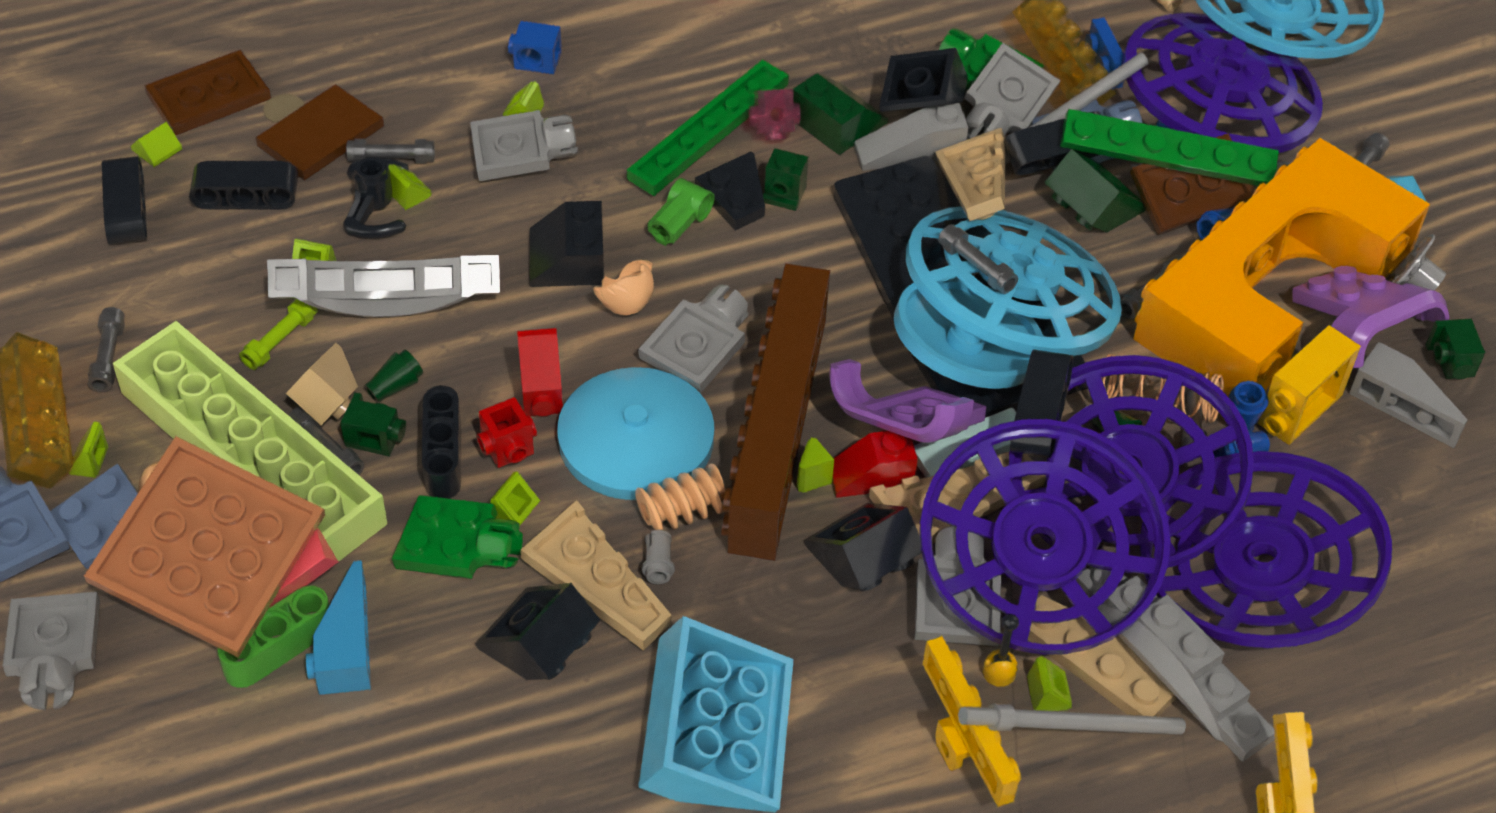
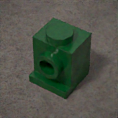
(785, 179)
(1456, 347)
(371, 426)

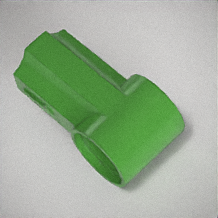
(683, 206)

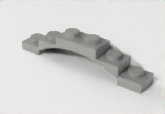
(383, 286)
(1185, 663)

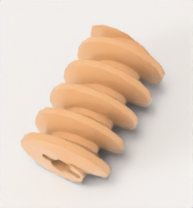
(681, 497)

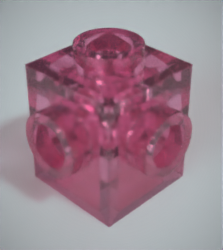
(782, 102)

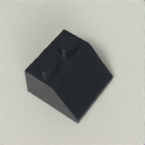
(924, 80)
(568, 246)
(867, 545)
(540, 631)

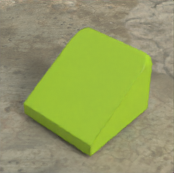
(90, 452)

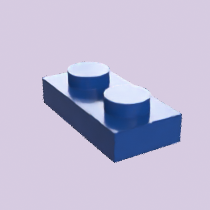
(1105, 45)

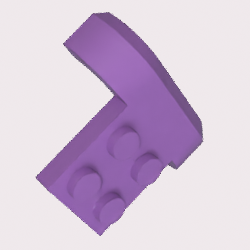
(1368, 303)
(915, 413)

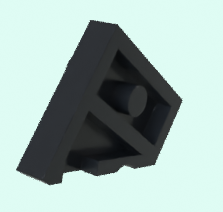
(736, 190)

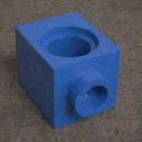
(536, 47)

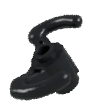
(372, 193)

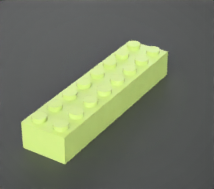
(218, 410)

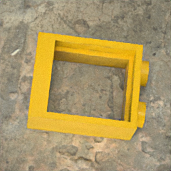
(1309, 384)

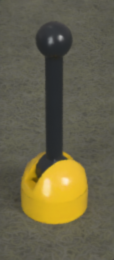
(1004, 664)

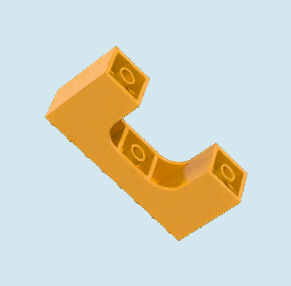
(1314, 209)

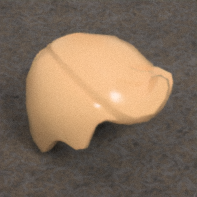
(629, 291)

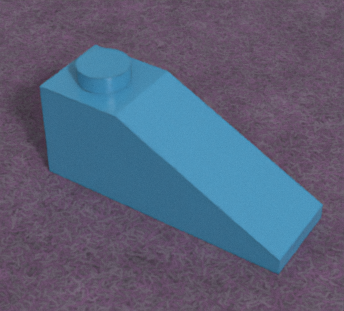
(342, 639)

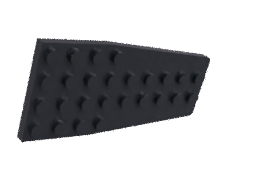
(881, 215)

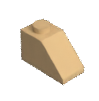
(325, 386)

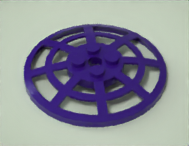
(1227, 73)
(1154, 450)
(1050, 515)
(1288, 545)

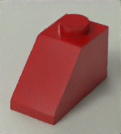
(540, 371)
(872, 462)

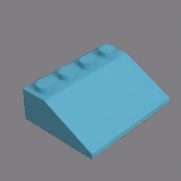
(716, 720)

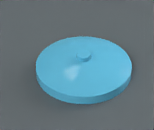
(955, 351)
(634, 430)

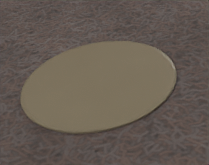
(281, 106)

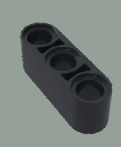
(1038, 147)
(244, 185)
(124, 200)
(1043, 398)
(441, 442)

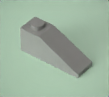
(913, 137)
(1407, 393)

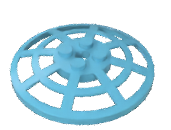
(1295, 18)
(1039, 279)

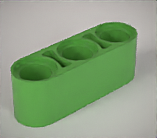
(267, 654)

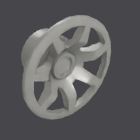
(1418, 269)

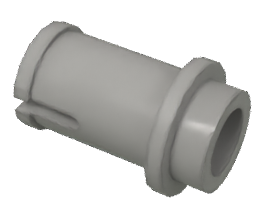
(658, 564)

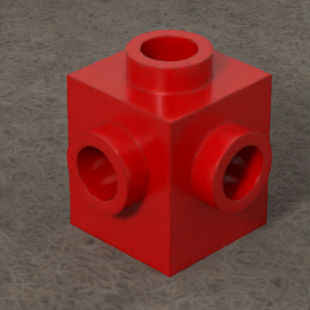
(506, 432)

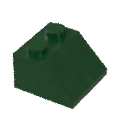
(835, 113)
(1093, 193)

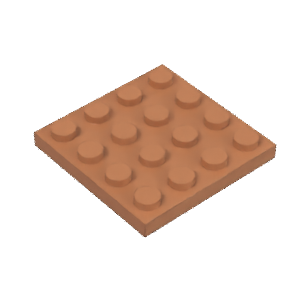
(205, 546)

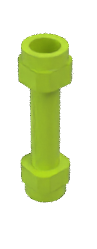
(257, 352)

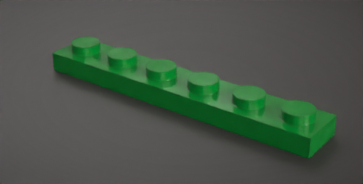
(704, 129)
(1168, 148)

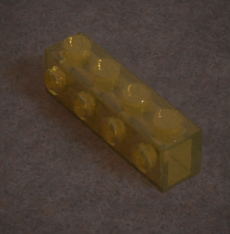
(1061, 47)
(34, 412)

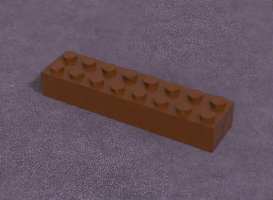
(775, 413)

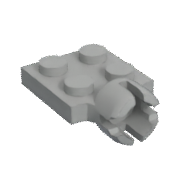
(1008, 93)
(521, 143)
(698, 337)
(932, 614)
(50, 643)

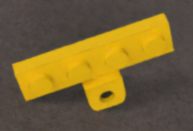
(964, 741)
(1296, 777)

